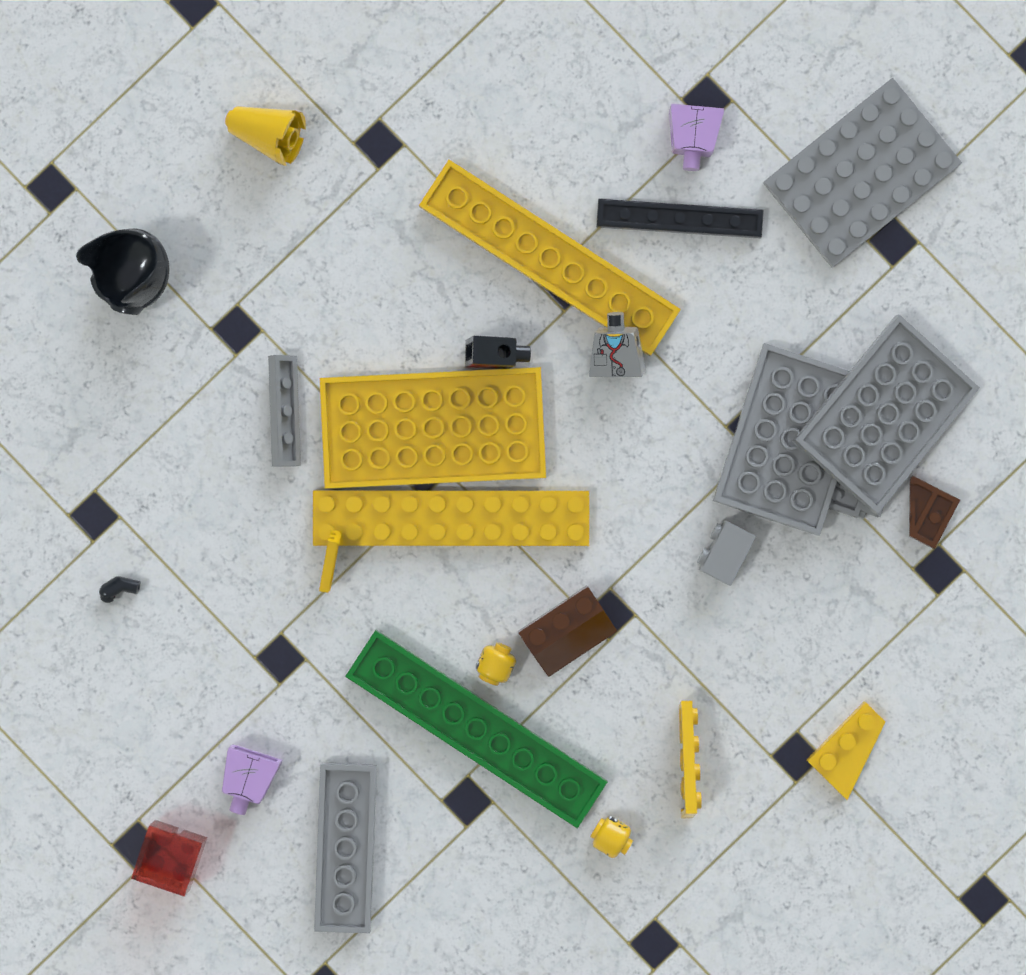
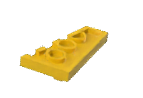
(687, 718)

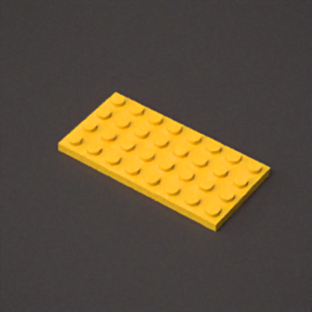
(432, 428)

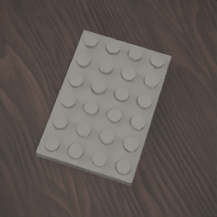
(862, 172)
(886, 414)
(763, 465)

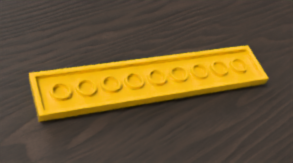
(546, 254)
(452, 518)

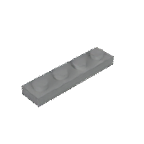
(284, 410)

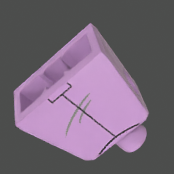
(694, 132)
(248, 776)

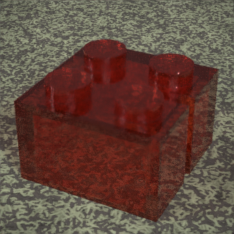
(169, 858)

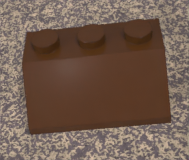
(567, 631)

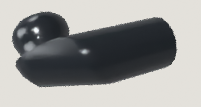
(115, 586)

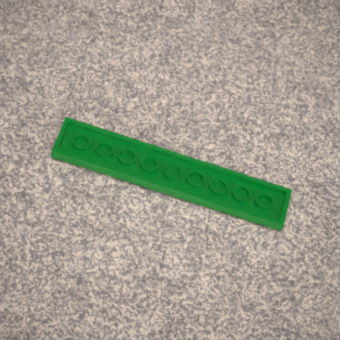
(476, 728)

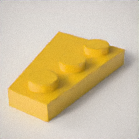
(847, 749)

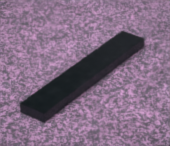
(679, 218)

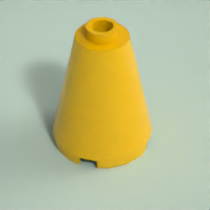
(268, 131)

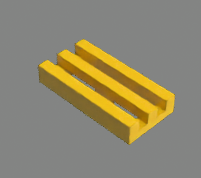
(330, 561)

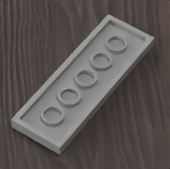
(345, 848)

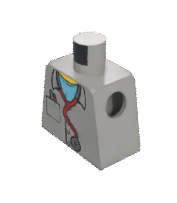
(617, 350)

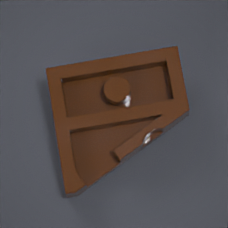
(929, 512)

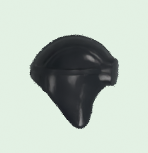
(126, 269)

